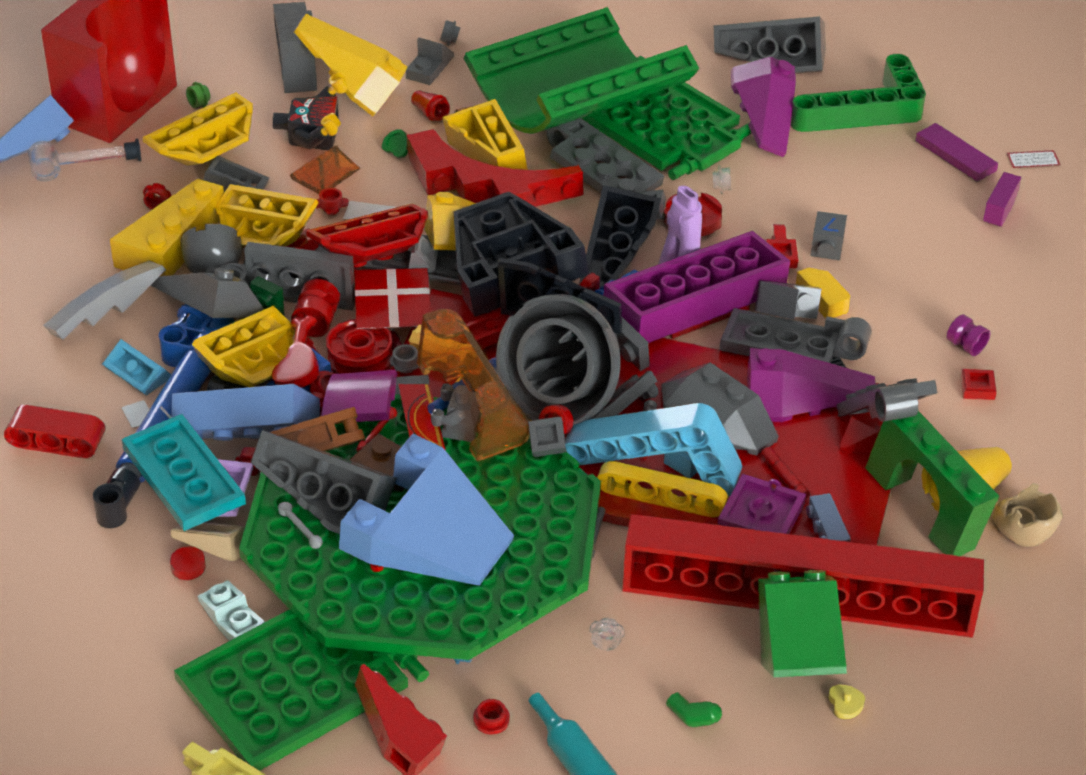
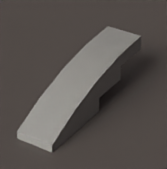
(114, 292)

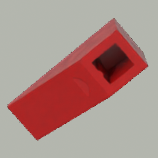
(401, 731)

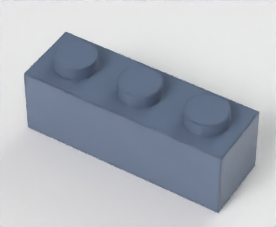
(826, 518)

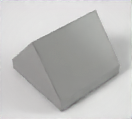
(423, 255)

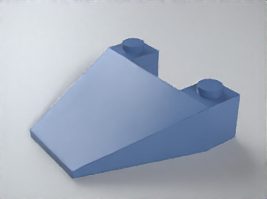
(435, 528)

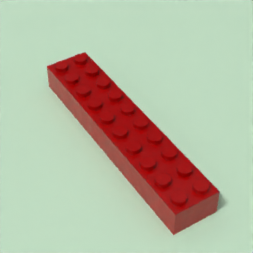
(873, 581)

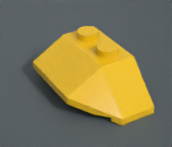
(205, 131)
(264, 214)
(247, 348)

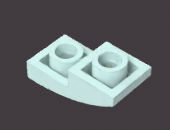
(229, 610)

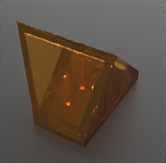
(325, 170)

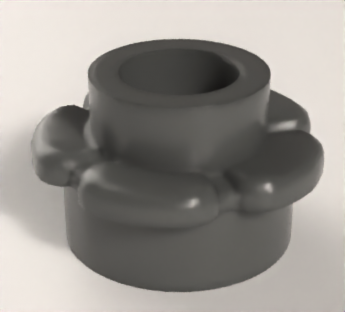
(450, 32)
(404, 358)

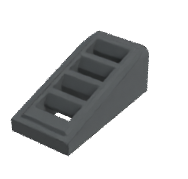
(227, 172)

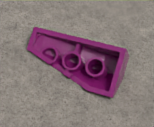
(767, 97)
(798, 383)

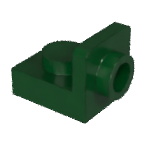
(268, 294)

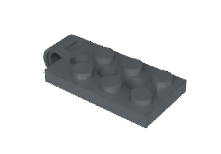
(600, 148)
(305, 263)
(822, 343)
(888, 401)

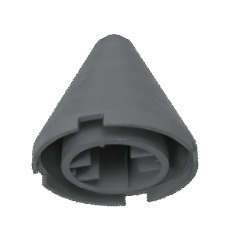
(559, 354)

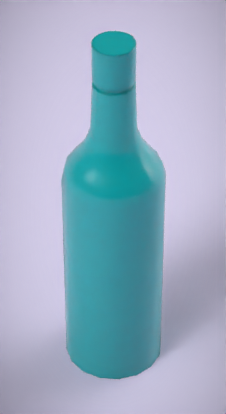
(570, 742)

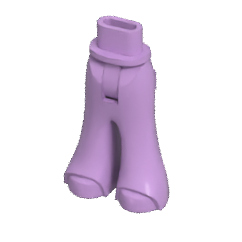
(684, 225)

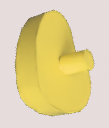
(847, 701)

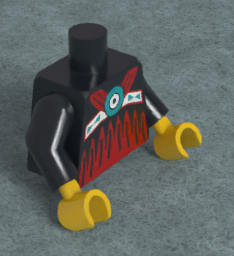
(314, 119)

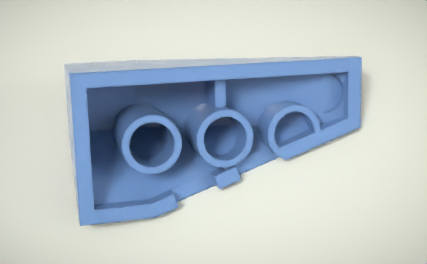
(43, 123)

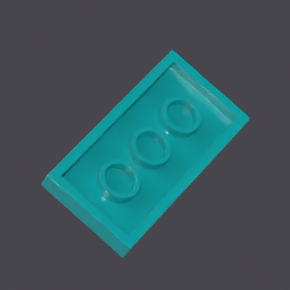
(183, 472)

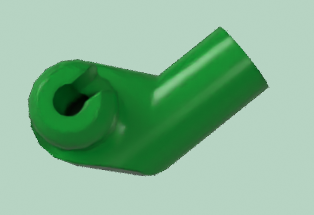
(694, 714)

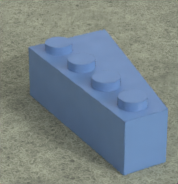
(245, 411)

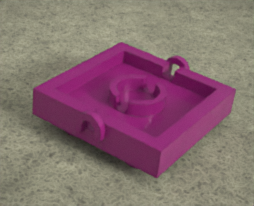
(761, 507)

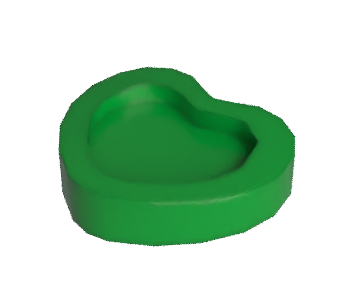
(396, 143)

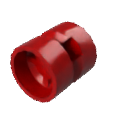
(318, 300)

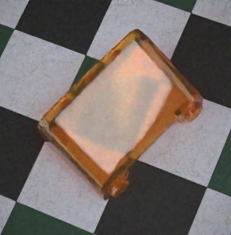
(455, 352)

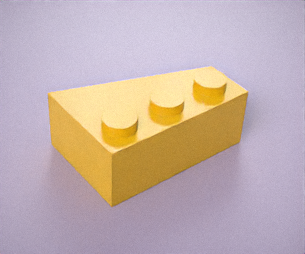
(485, 136)

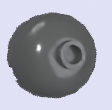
(210, 248)

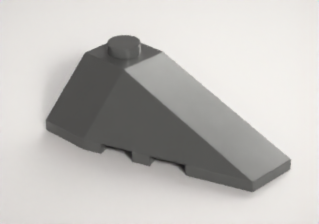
(793, 40)
(212, 293)
(320, 480)

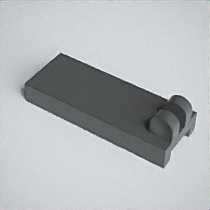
(628, 392)

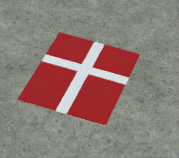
(391, 297)

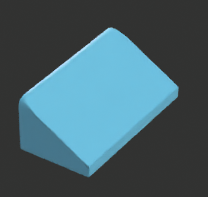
(135, 368)

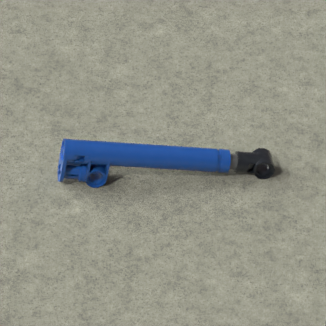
(188, 376)

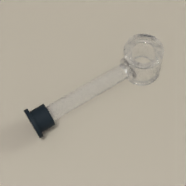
(46, 161)

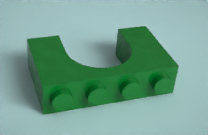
(962, 492)

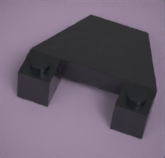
(512, 231)

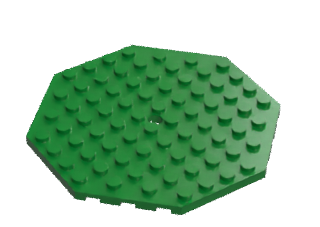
(348, 606)

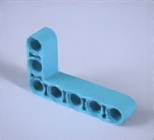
(657, 432)

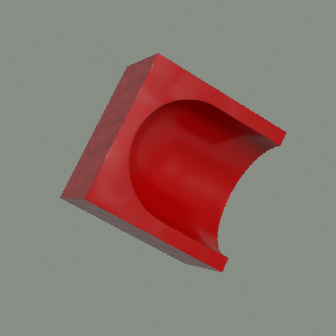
(109, 62)

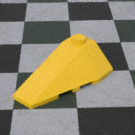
(368, 69)

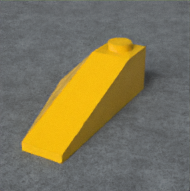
(440, 219)

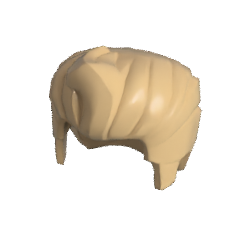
(1028, 517)

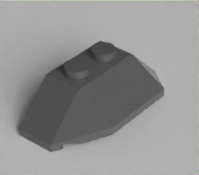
(734, 403)

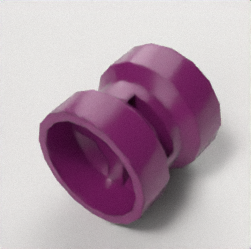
(966, 333)

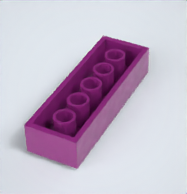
(697, 285)

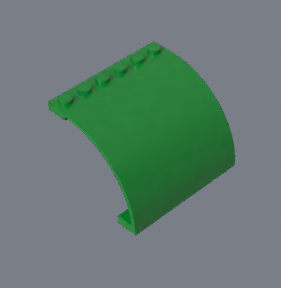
(571, 72)

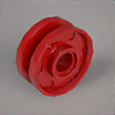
(358, 349)

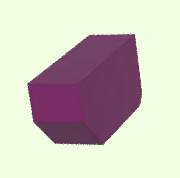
(1002, 199)

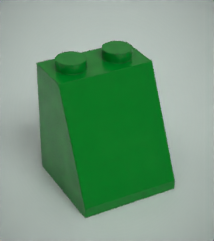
(801, 625)

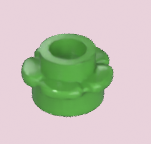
(198, 95)

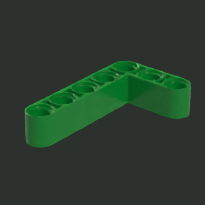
(895, 104)

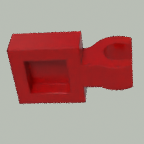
(785, 246)

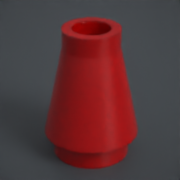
(431, 105)

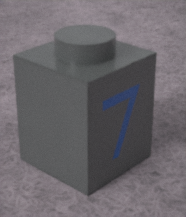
(828, 235)

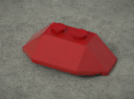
(374, 234)

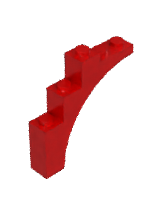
(445, 169)

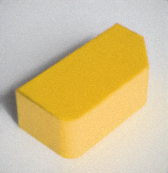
(833, 298)

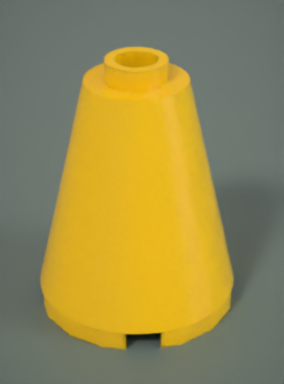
(990, 463)

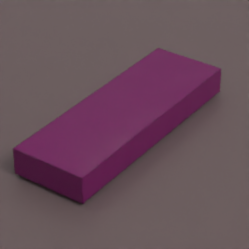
(956, 152)

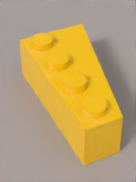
(159, 232)

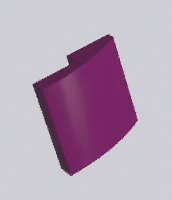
(365, 391)

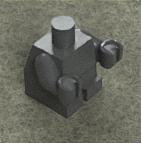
(461, 413)

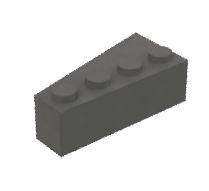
(296, 60)

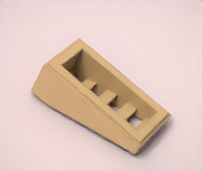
(214, 538)

